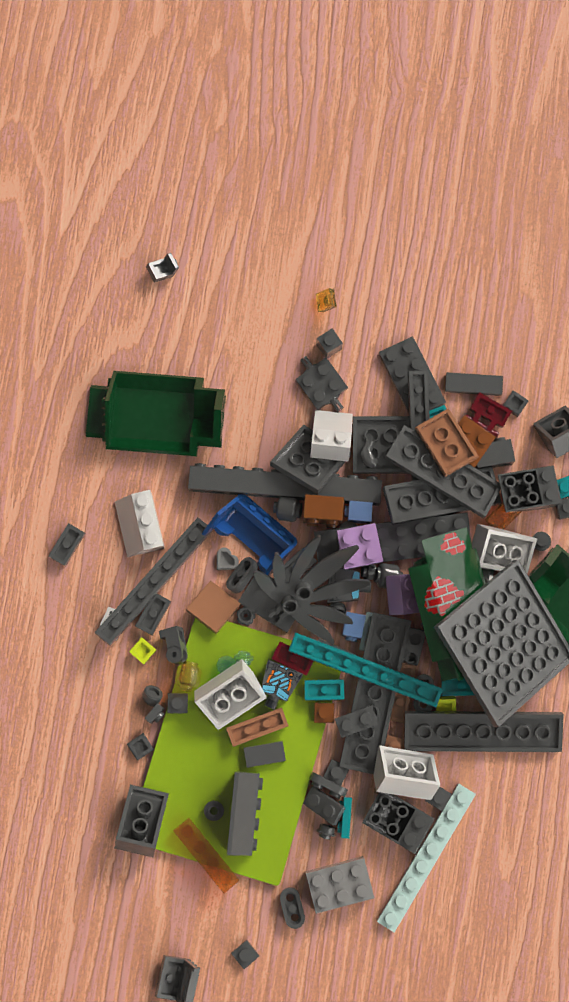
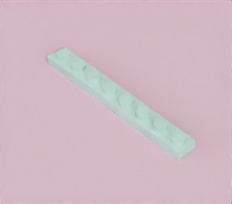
(426, 858)

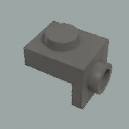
(163, 268)

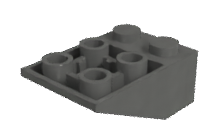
(529, 489)
(398, 821)

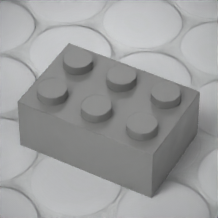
(339, 884)

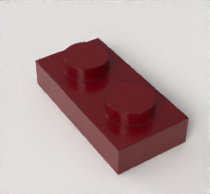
(291, 660)

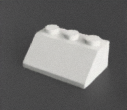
(139, 523)
(229, 694)
(406, 773)

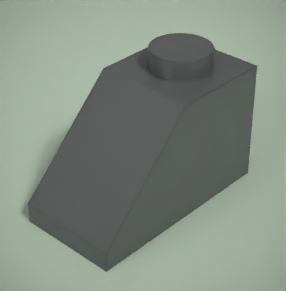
(498, 454)

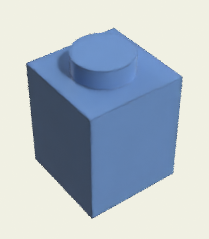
(359, 512)
(354, 631)

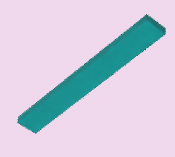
(365, 669)

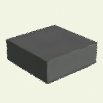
(515, 403)
(140, 746)

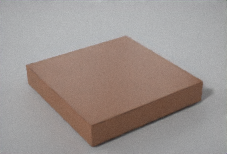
(213, 607)

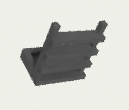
(177, 979)

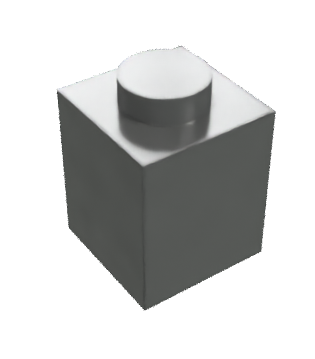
(329, 343)

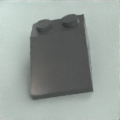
(141, 821)

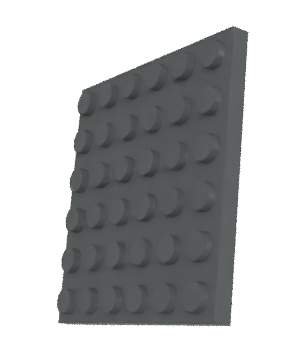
(504, 642)

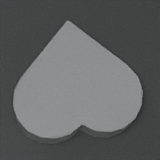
(226, 560)

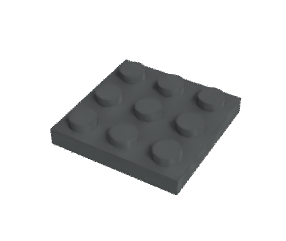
(383, 432)
(296, 463)

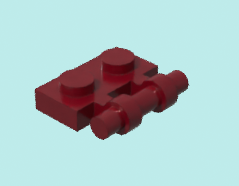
(491, 411)

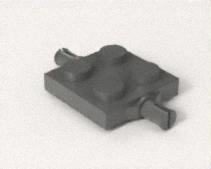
(322, 383)

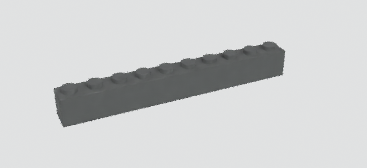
(276, 484)

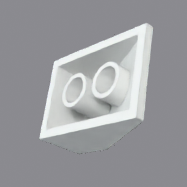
(331, 435)
(500, 547)

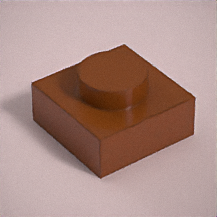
(323, 712)

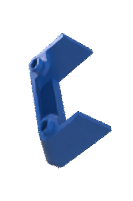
(254, 529)

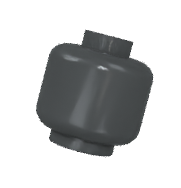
(287, 509)
(385, 570)

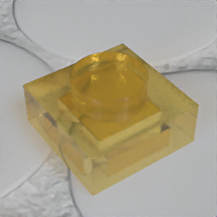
(326, 300)

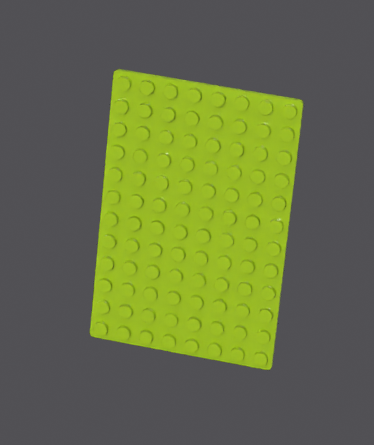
(200, 764)

